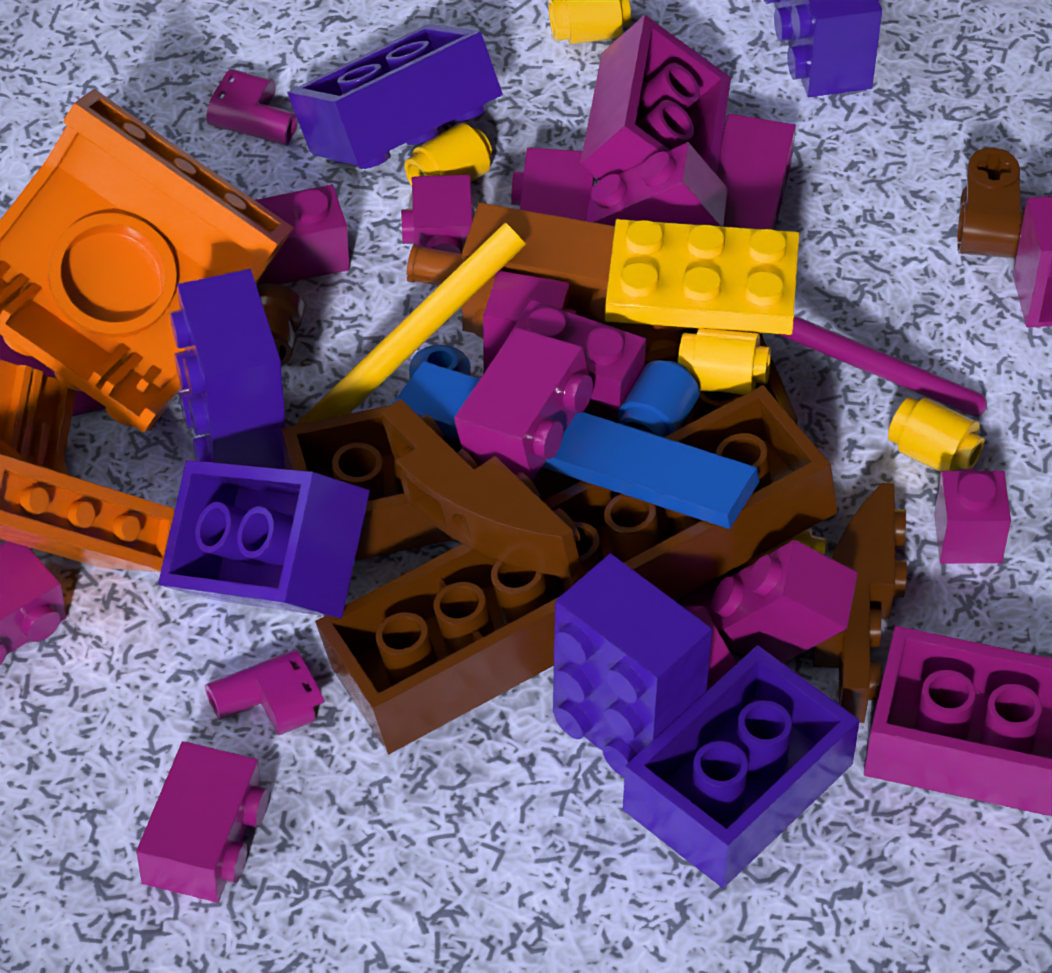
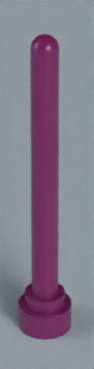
(887, 367)

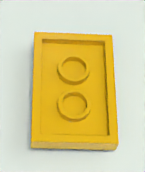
(702, 277)

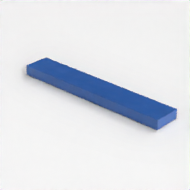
(610, 454)

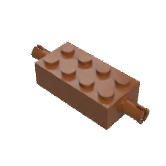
(554, 250)

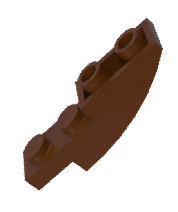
(482, 504)
(869, 550)

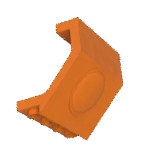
(100, 254)
(51, 508)

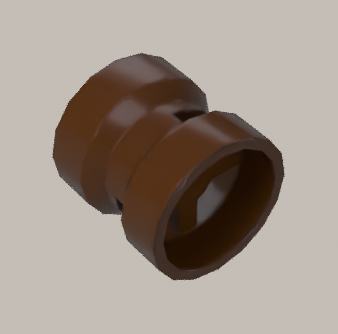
(284, 315)

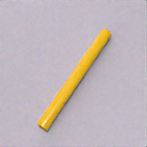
(418, 326)

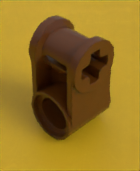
(991, 205)

